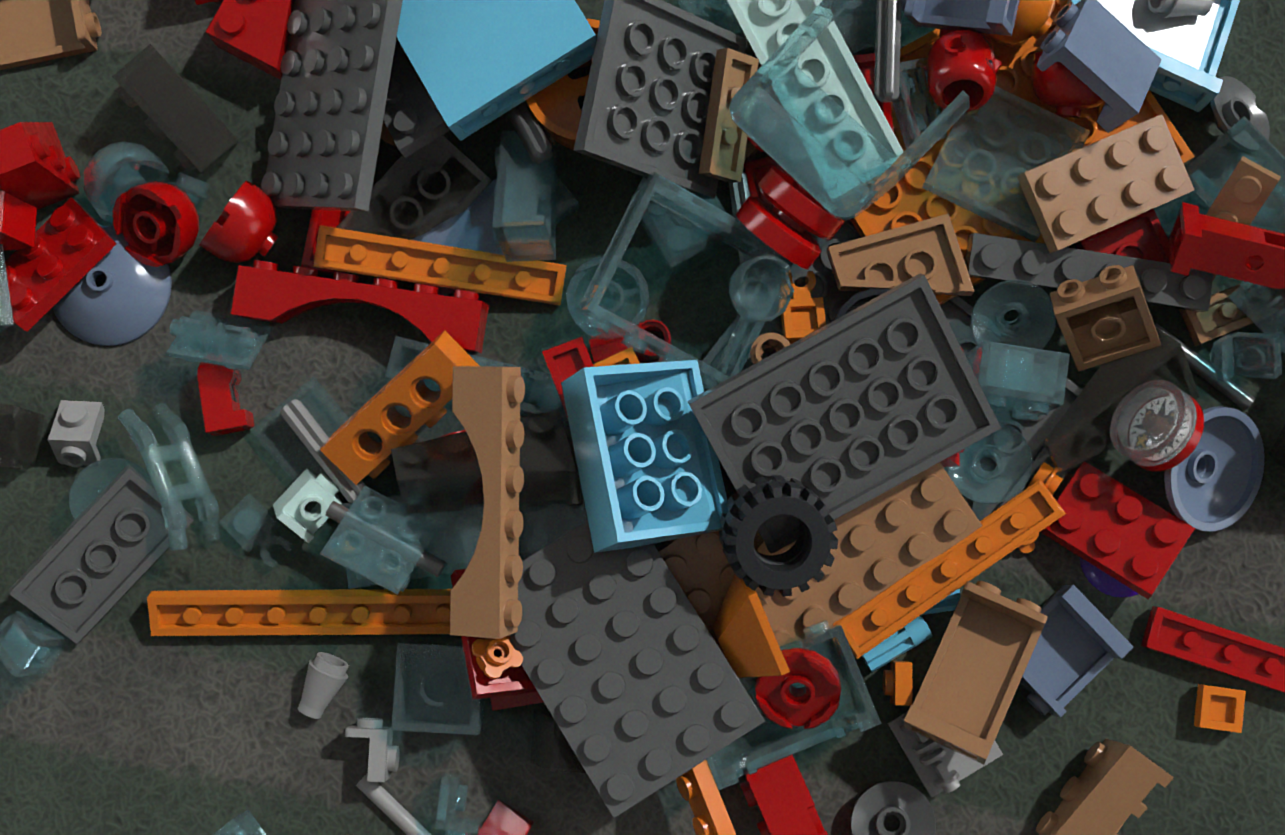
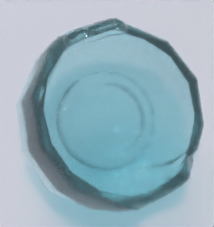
(761, 288)

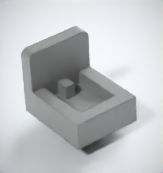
(76, 432)
(382, 754)

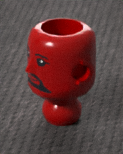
(962, 63)

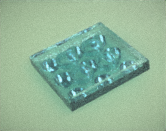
(994, 147)

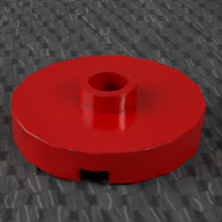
(805, 705)

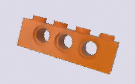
(350, 444)

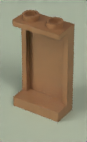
(45, 30)
(976, 670)

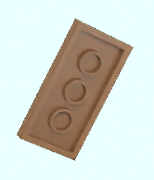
(1105, 183)

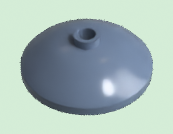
(122, 307)
(1221, 473)

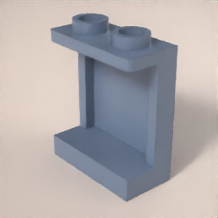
(976, 15)
(1102, 57)
(1070, 651)

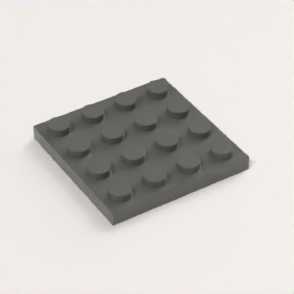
(652, 91)

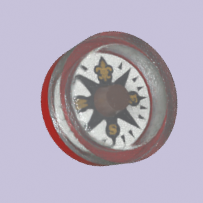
(1157, 425)

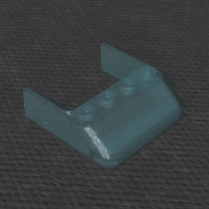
(816, 136)

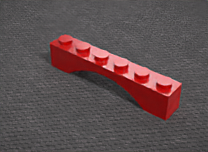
(279, 296)

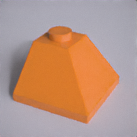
(746, 634)

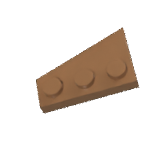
(900, 254)

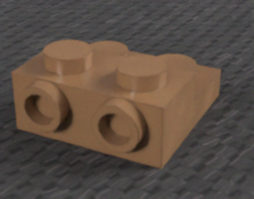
(1104, 317)

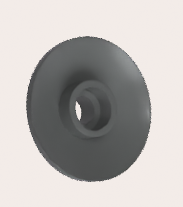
(1235, 102)
(897, 799)

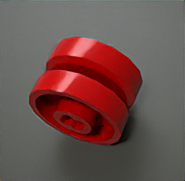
(785, 223)

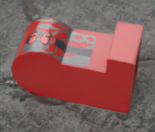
(221, 400)

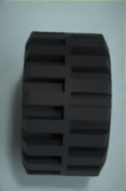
(798, 563)

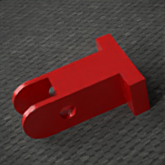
(1226, 248)

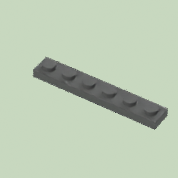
(1015, 259)

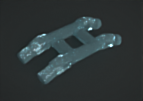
(169, 495)

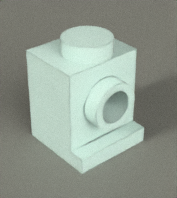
(291, 504)

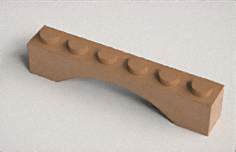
(488, 407)

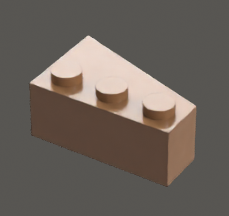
(1104, 792)

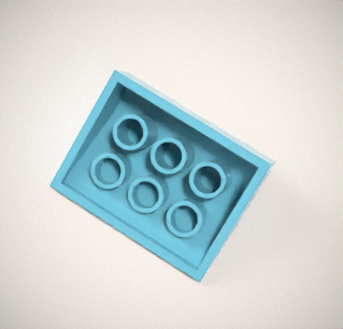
(643, 454)

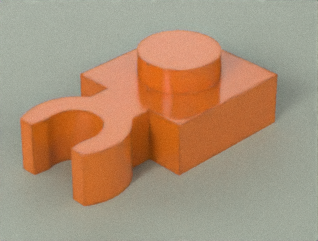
(803, 312)

